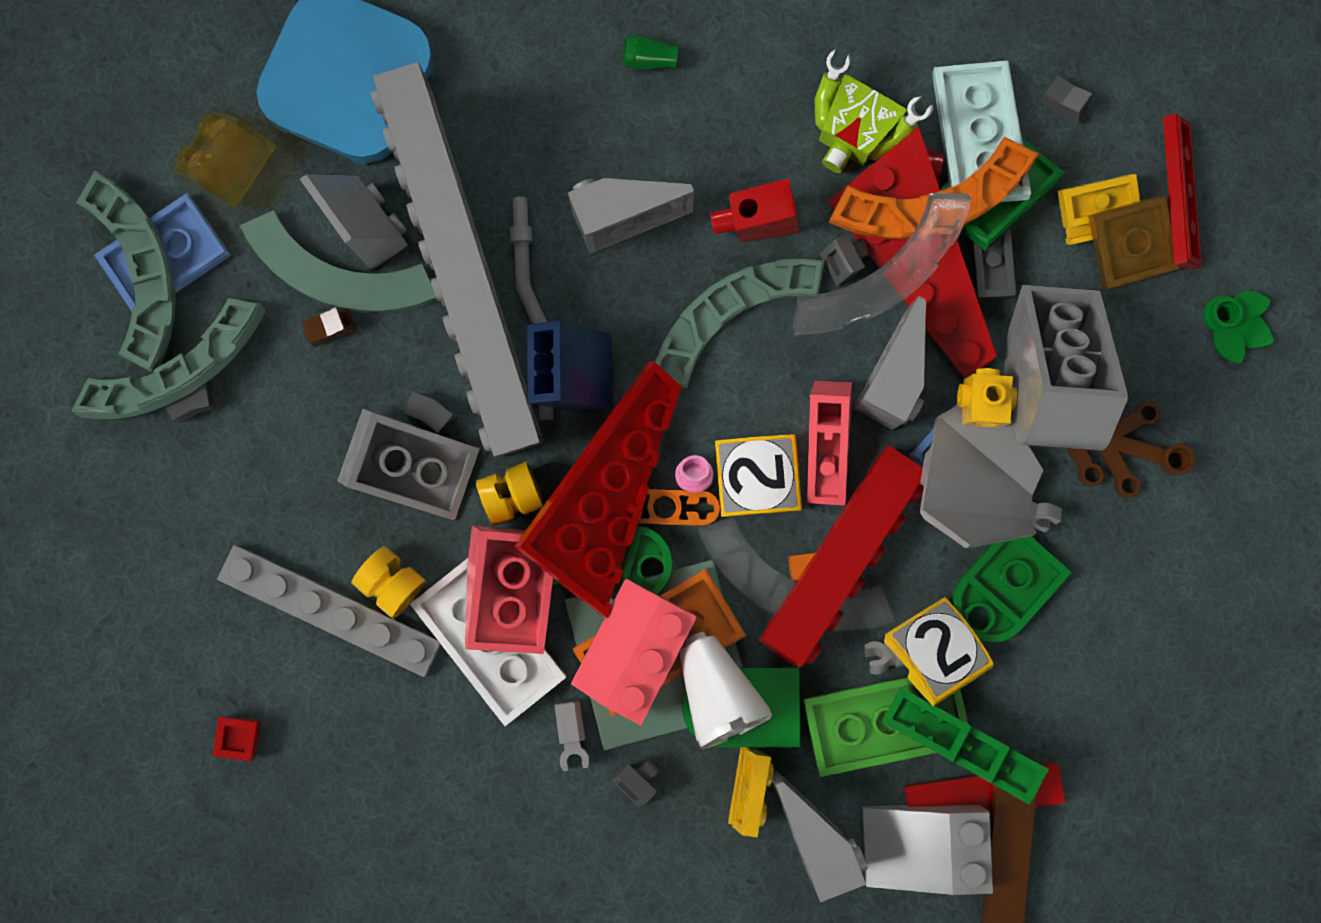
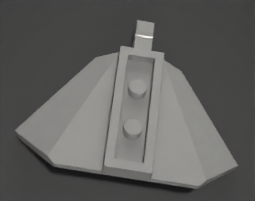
(981, 484)

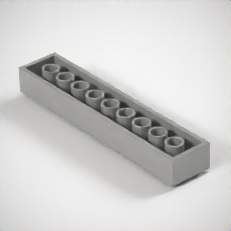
(458, 260)

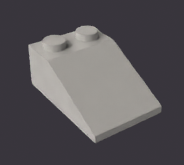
(622, 208)
(358, 216)
(898, 377)
(407, 465)
(928, 848)
(829, 858)

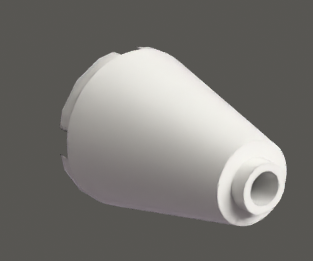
(718, 692)

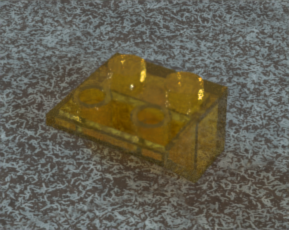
(223, 157)

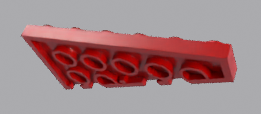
(951, 301)
(599, 502)

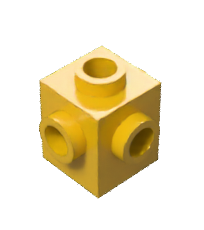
(987, 399)

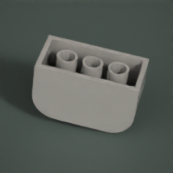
(1063, 369)

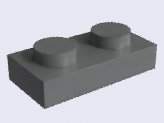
(994, 269)

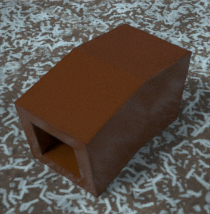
(328, 326)

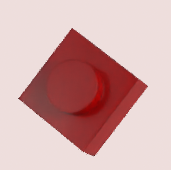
(236, 738)

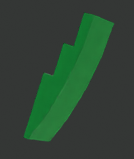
(966, 746)

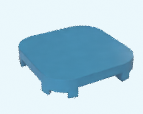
(325, 70)

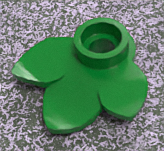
(1242, 327)

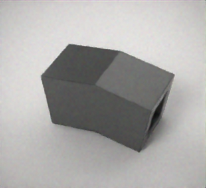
(1067, 99)
(196, 402)
(429, 412)

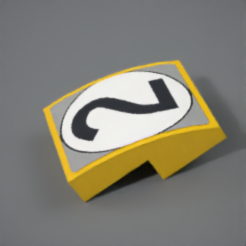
(758, 475)
(939, 651)

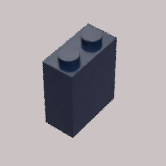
(569, 367)

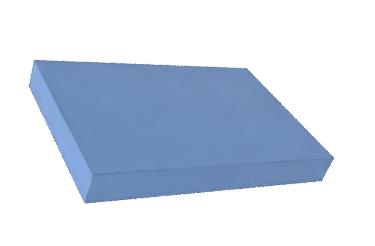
(188, 238)

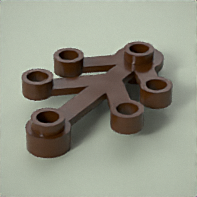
(1133, 448)

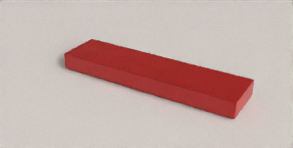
(1182, 192)
(977, 791)

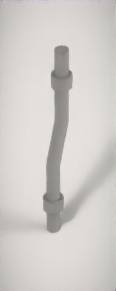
(521, 238)

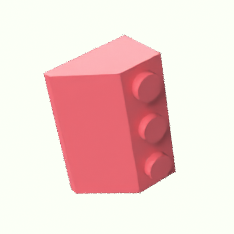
(633, 651)

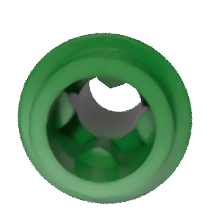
(647, 53)

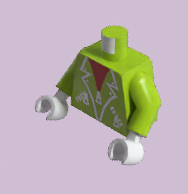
(859, 120)

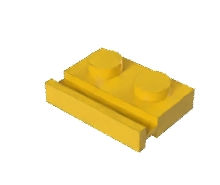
(1092, 198)
(747, 804)

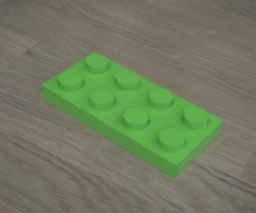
(850, 731)

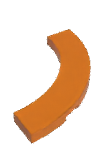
(898, 218)

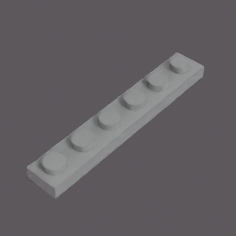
(329, 610)

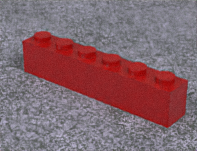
(842, 557)

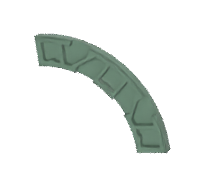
(148, 267)
(330, 284)
(728, 299)
(177, 377)

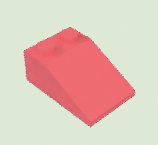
(505, 594)

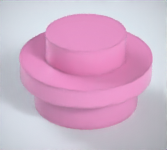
(694, 474)

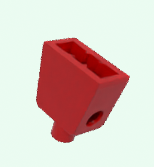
(773, 209)

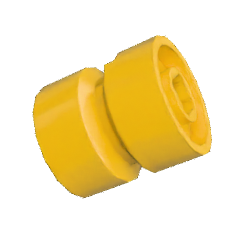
(522, 487)
(388, 581)

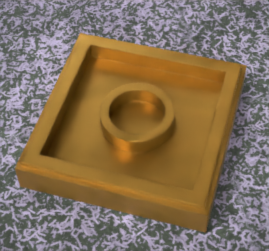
(1133, 241)

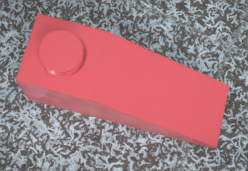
(829, 442)

